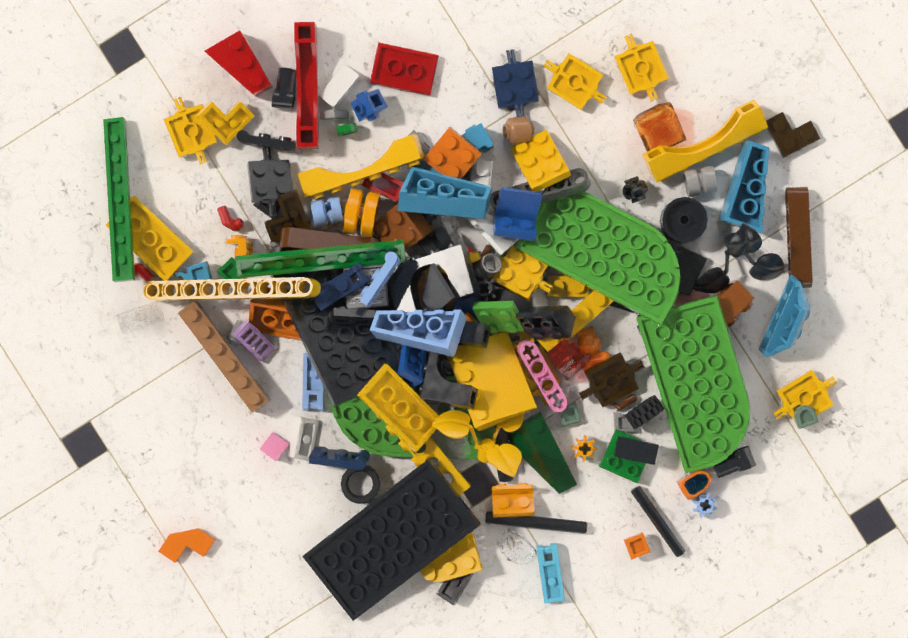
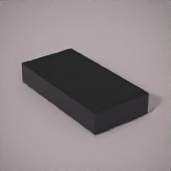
(636, 450)

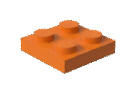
(452, 154)

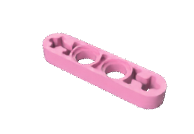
(543, 375)

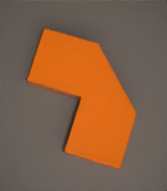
(194, 539)

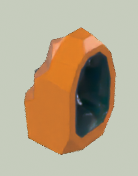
(694, 483)

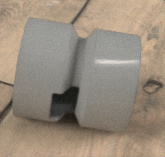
(700, 181)

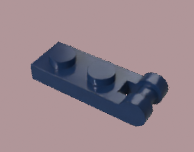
(341, 287)
(339, 458)

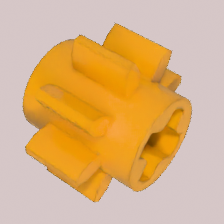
(580, 444)

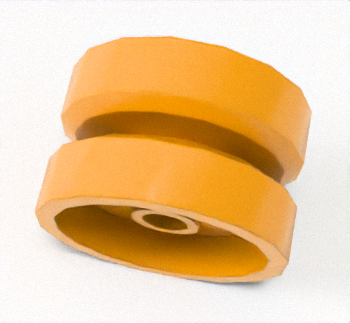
(358, 212)

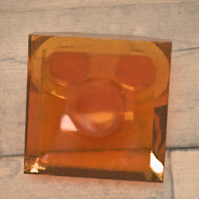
(659, 127)

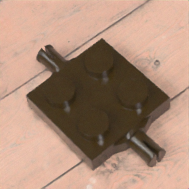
(611, 379)

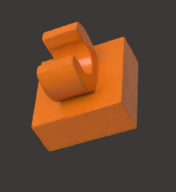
(636, 545)

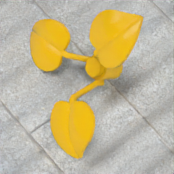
(504, 458)

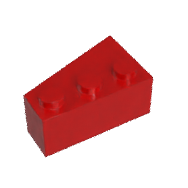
(241, 63)

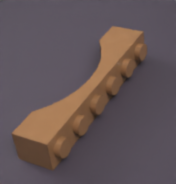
(223, 356)

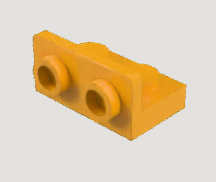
(245, 245)
(513, 500)

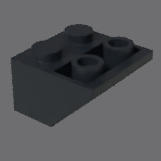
(547, 321)

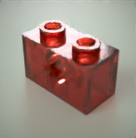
(566, 358)

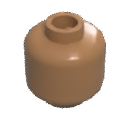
(518, 130)

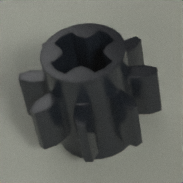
(635, 189)
(491, 286)

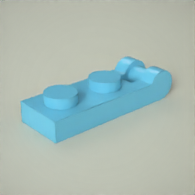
(550, 574)

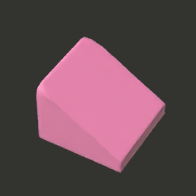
(274, 446)

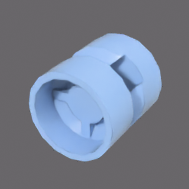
(327, 212)

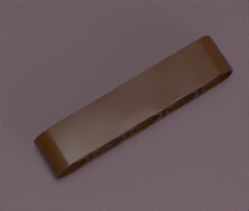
(799, 234)
(301, 239)

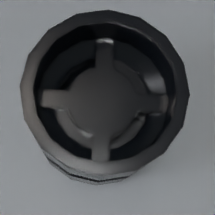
(439, 240)

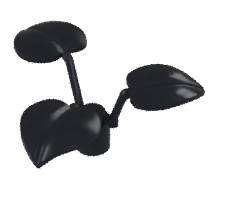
(741, 243)

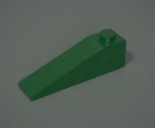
(542, 452)

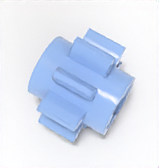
(707, 509)

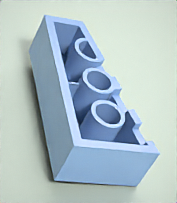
(427, 330)

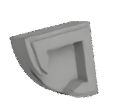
(334, 114)
(622, 423)

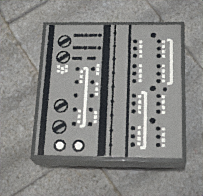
(353, 299)

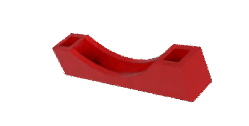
(307, 85)

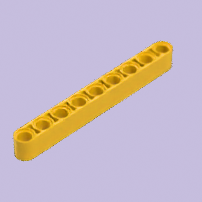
(240, 289)

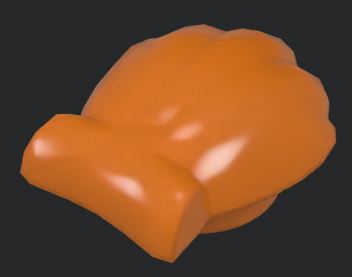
(588, 341)

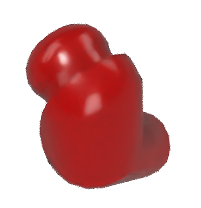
(232, 224)
(143, 272)

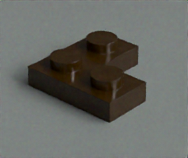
(790, 140)
(293, 216)

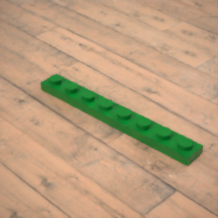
(119, 199)
(317, 259)

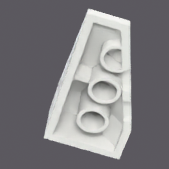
(485, 228)

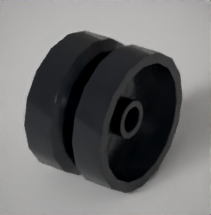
(683, 207)

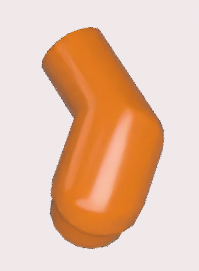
(597, 358)

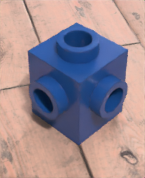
(368, 105)

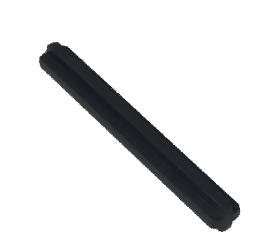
(539, 523)

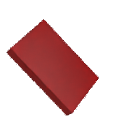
(404, 69)

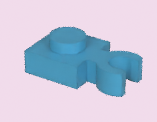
(196, 272)

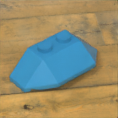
(787, 319)

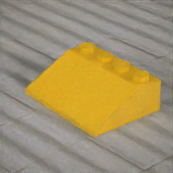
(499, 381)

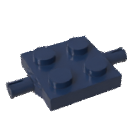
(515, 84)

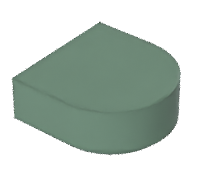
(805, 416)

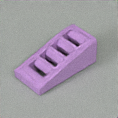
(242, 329)

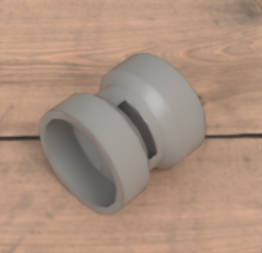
(487, 266)

